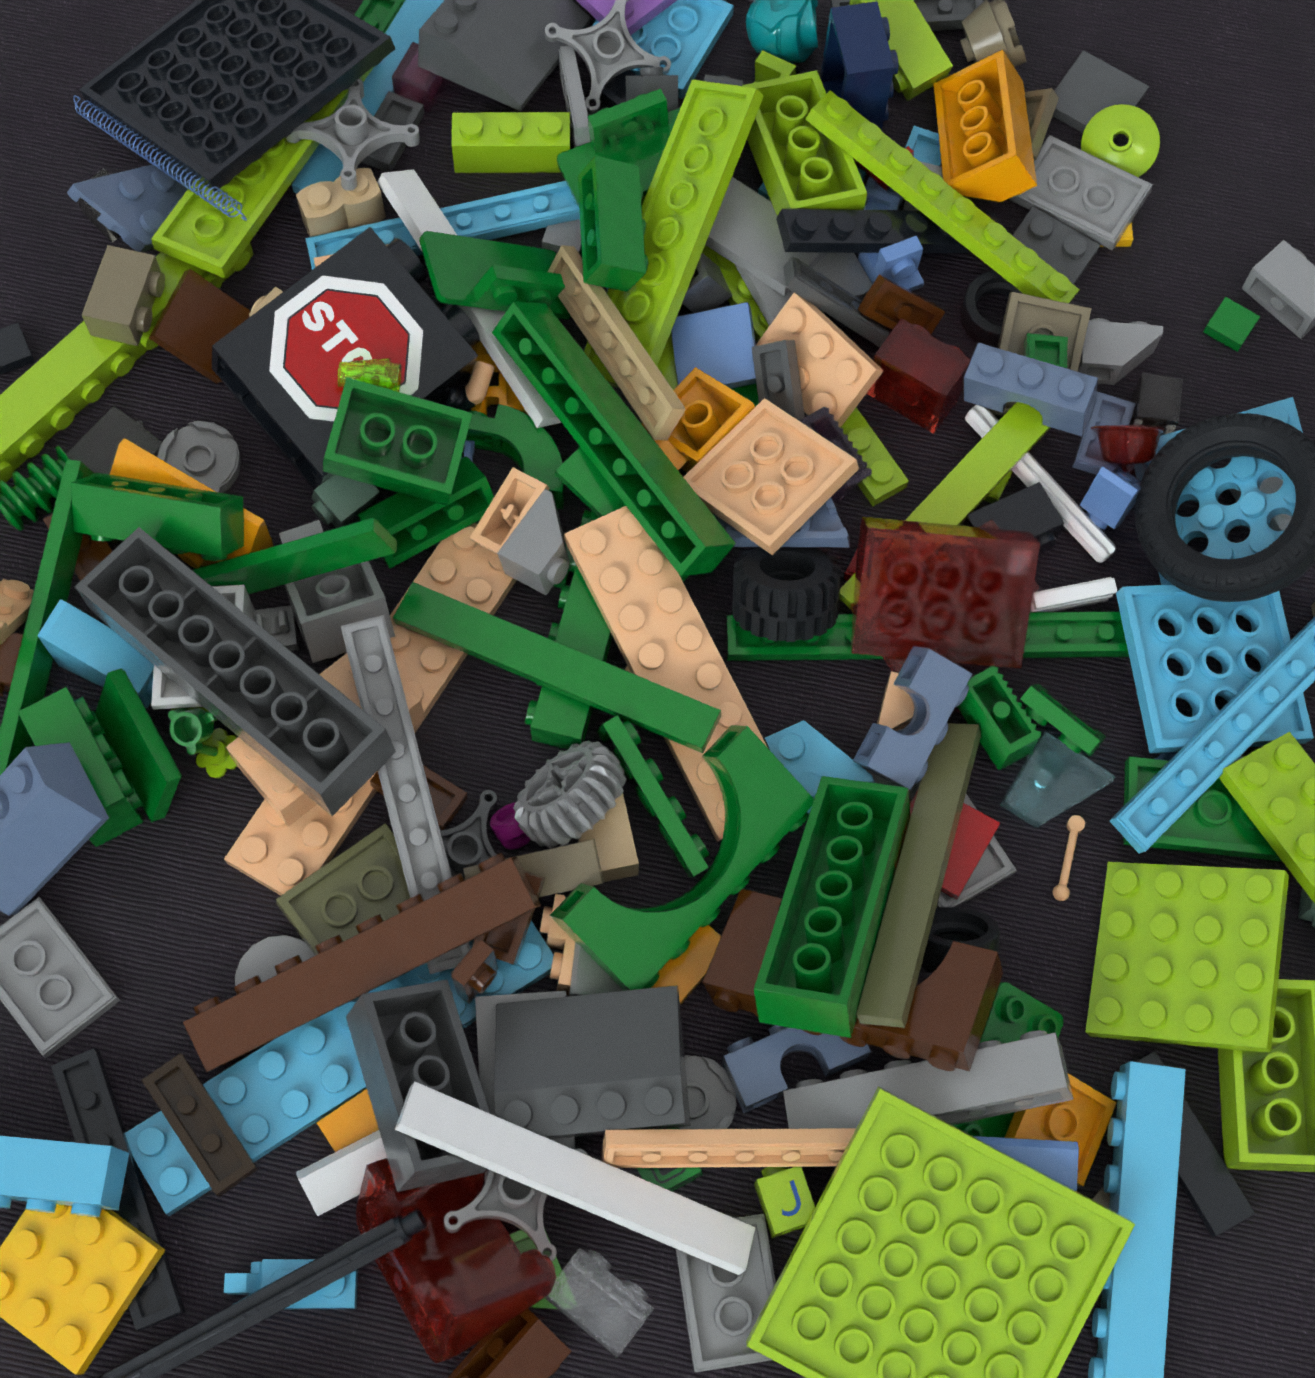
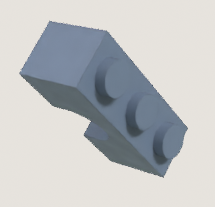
(1057, 393)
(935, 690)
(756, 1065)

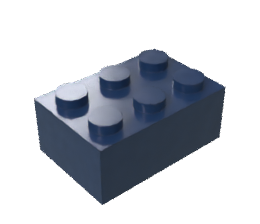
(859, 60)

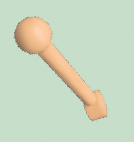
(1074, 825)

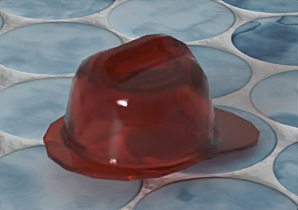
(1128, 444)

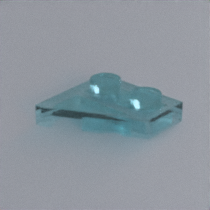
(1053, 782)

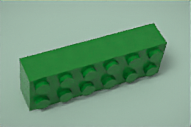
(833, 907)

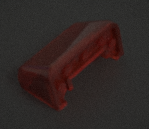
(447, 1282)

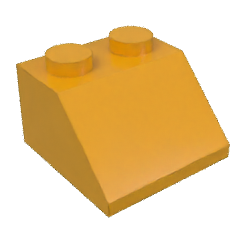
(708, 417)

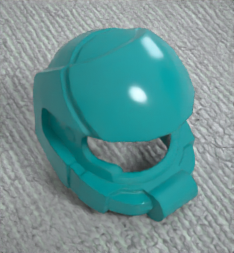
(783, 28)

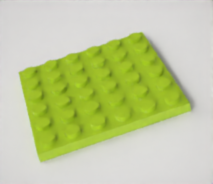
(937, 1260)

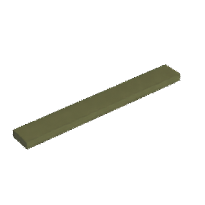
(918, 880)

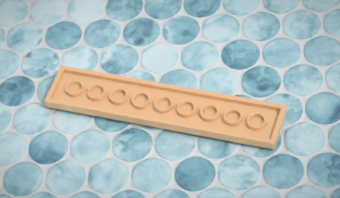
(287, 855)

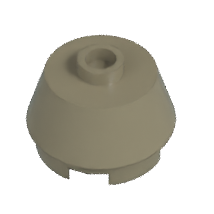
(990, 31)

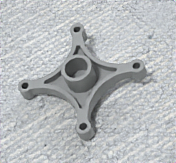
(606, 50)
(354, 134)
(509, 1202)

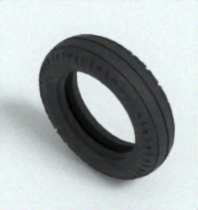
(1187, 455)

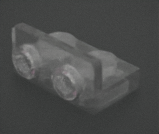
(600, 1301)

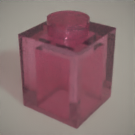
(417, 82)

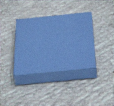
(717, 344)

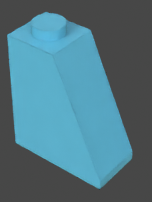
(94, 649)

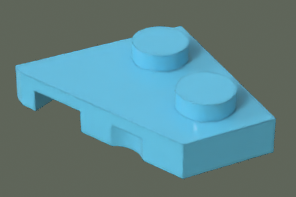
(812, 755)

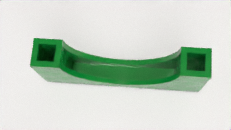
(760, 809)

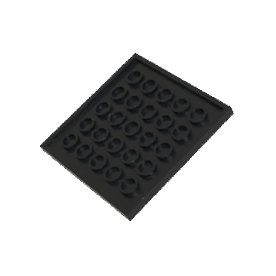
(235, 79)

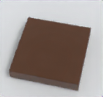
(196, 320)

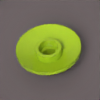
(1134, 123)

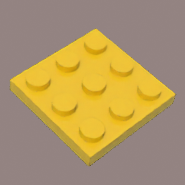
(72, 1279)

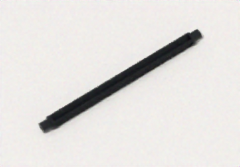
(272, 1298)

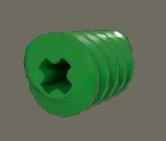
(32, 491)

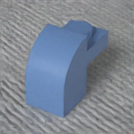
(896, 262)

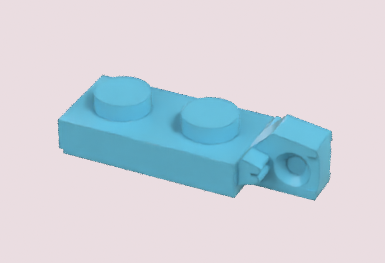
(337, 1295)

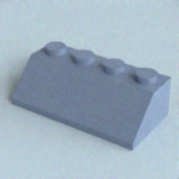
(44, 819)

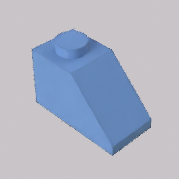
(1111, 496)

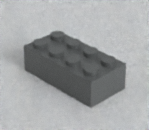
(406, 1039)

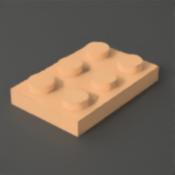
(830, 364)

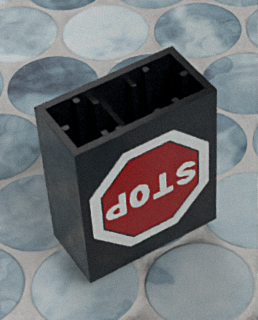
(345, 310)

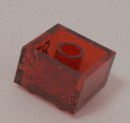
(919, 375)

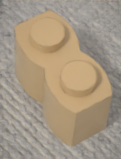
(330, 208)

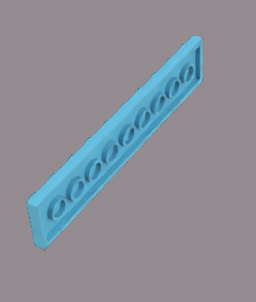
(298, 1081)

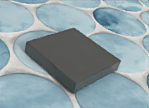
(1091, 88)

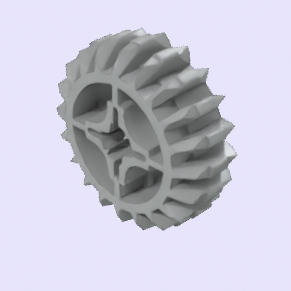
(569, 794)

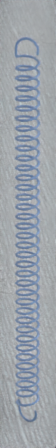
(158, 165)

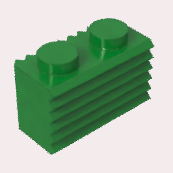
(1003, 724)

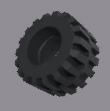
(786, 593)

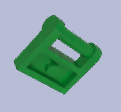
(1075, 732)

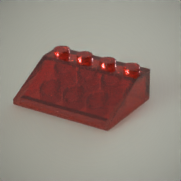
(943, 591)

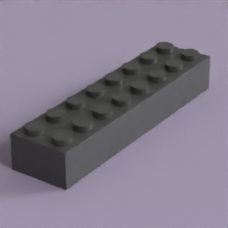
(237, 671)

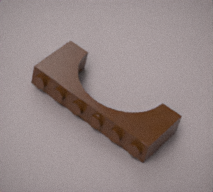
(945, 1010)

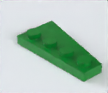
(687, 849)

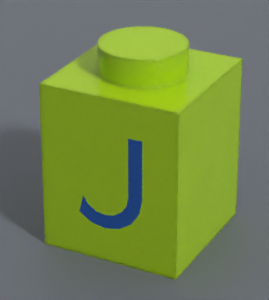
(784, 1199)

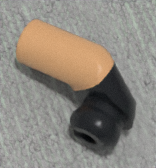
(473, 392)

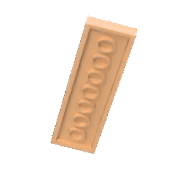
(660, 636)

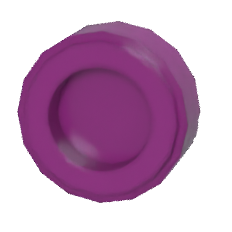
(507, 828)

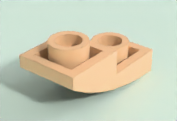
(559, 939)

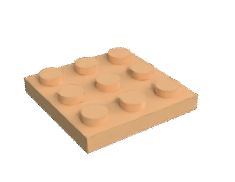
(770, 475)

